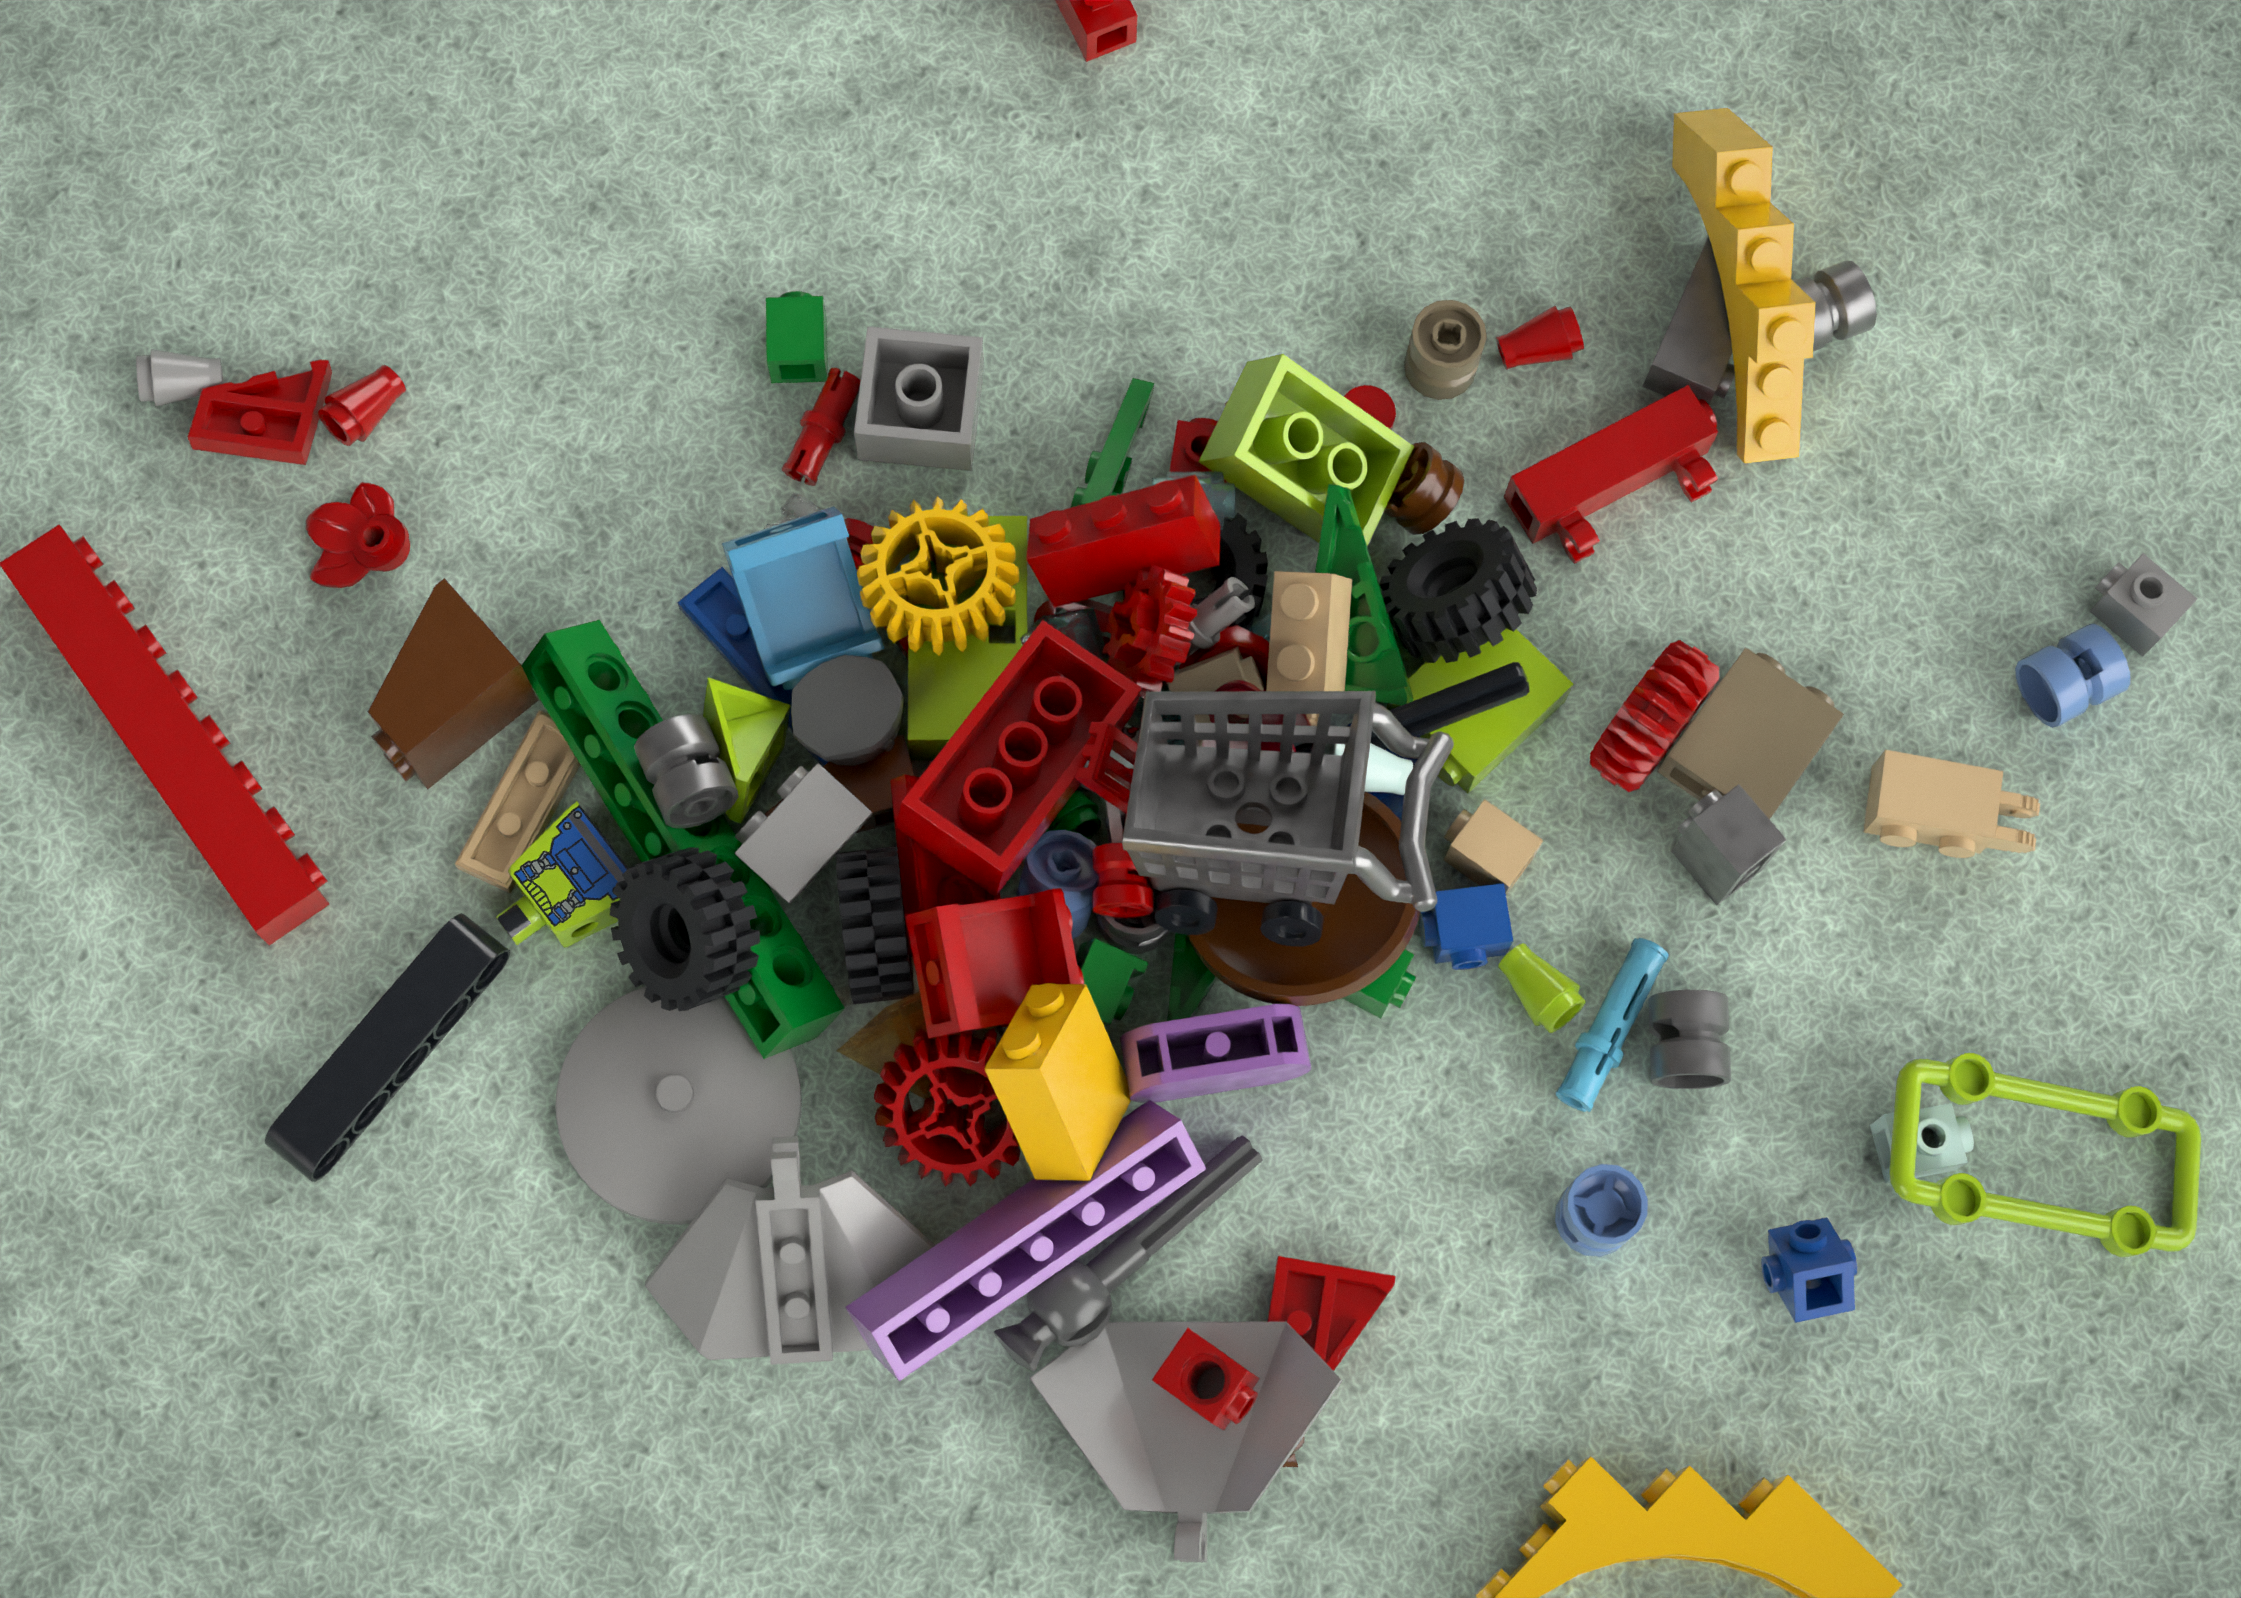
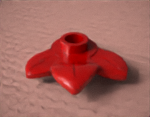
(350, 537)

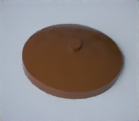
(1357, 941)

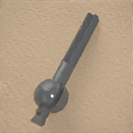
(1077, 1300)

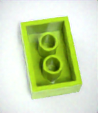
(1294, 436)

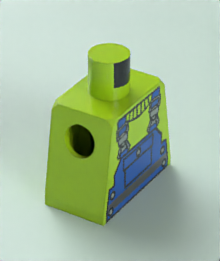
(565, 882)

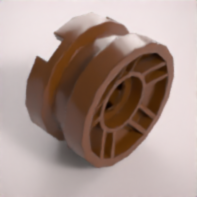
(1425, 490)

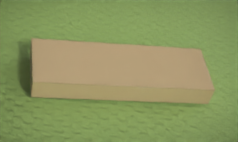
(520, 804)

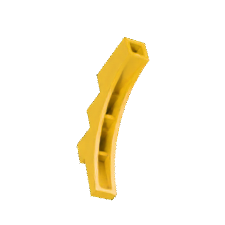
(1752, 244)
(1777, 1538)

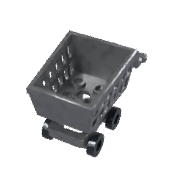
(1192, 796)

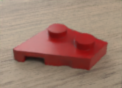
(1326, 1303)

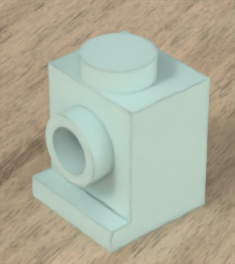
(1951, 1135)

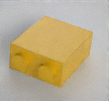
(1059, 1082)

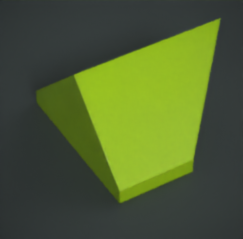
(749, 737)

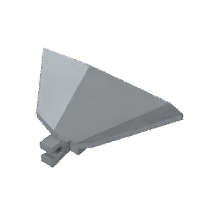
(781, 1264)
(1162, 1452)

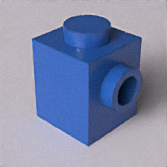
(1467, 926)

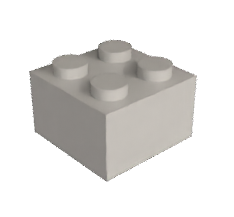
(919, 398)

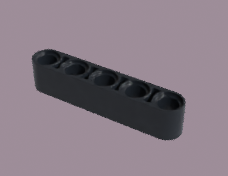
(387, 1047)

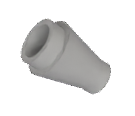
(175, 376)

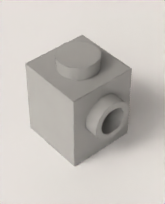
(2141, 603)

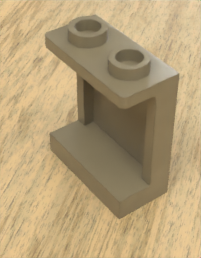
(1752, 733)

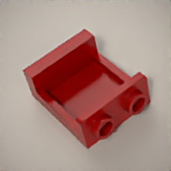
(986, 955)

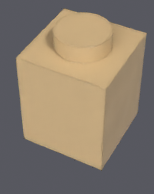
(1490, 846)

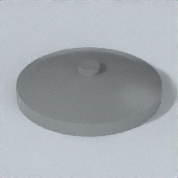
(672, 1106)

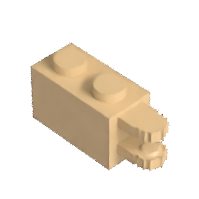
(1309, 633)
(1944, 806)

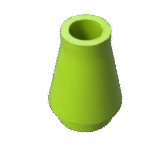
(1542, 989)

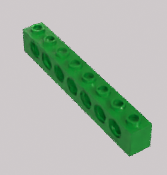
(601, 717)

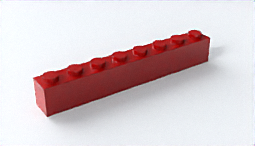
(165, 734)

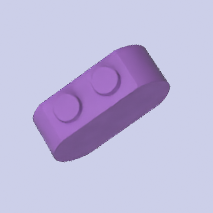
(1215, 1053)

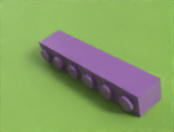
(1022, 1243)

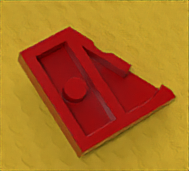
(262, 415)

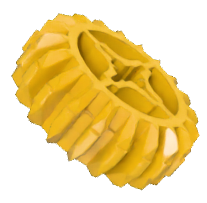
(979, 556)

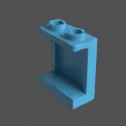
(801, 595)

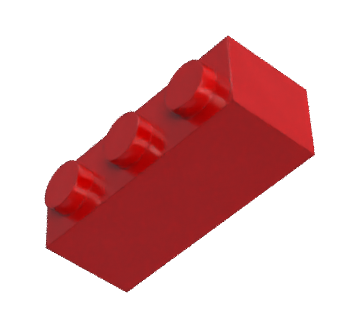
(1107, 541)

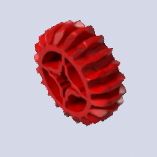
(1654, 715)
(920, 1129)

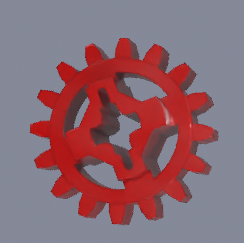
(1151, 628)

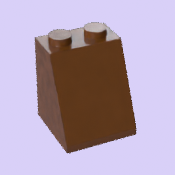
(446, 690)

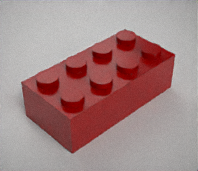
(1015, 758)

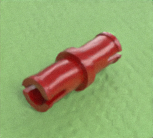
(822, 427)

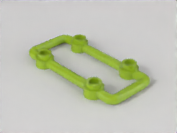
(1962, 1197)

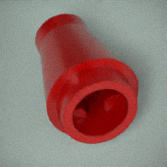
(1542, 339)
(360, 406)

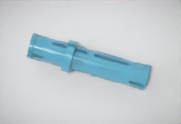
(1602, 1045)

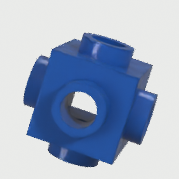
(1810, 1269)

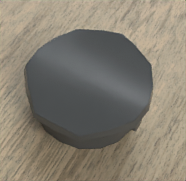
(847, 710)

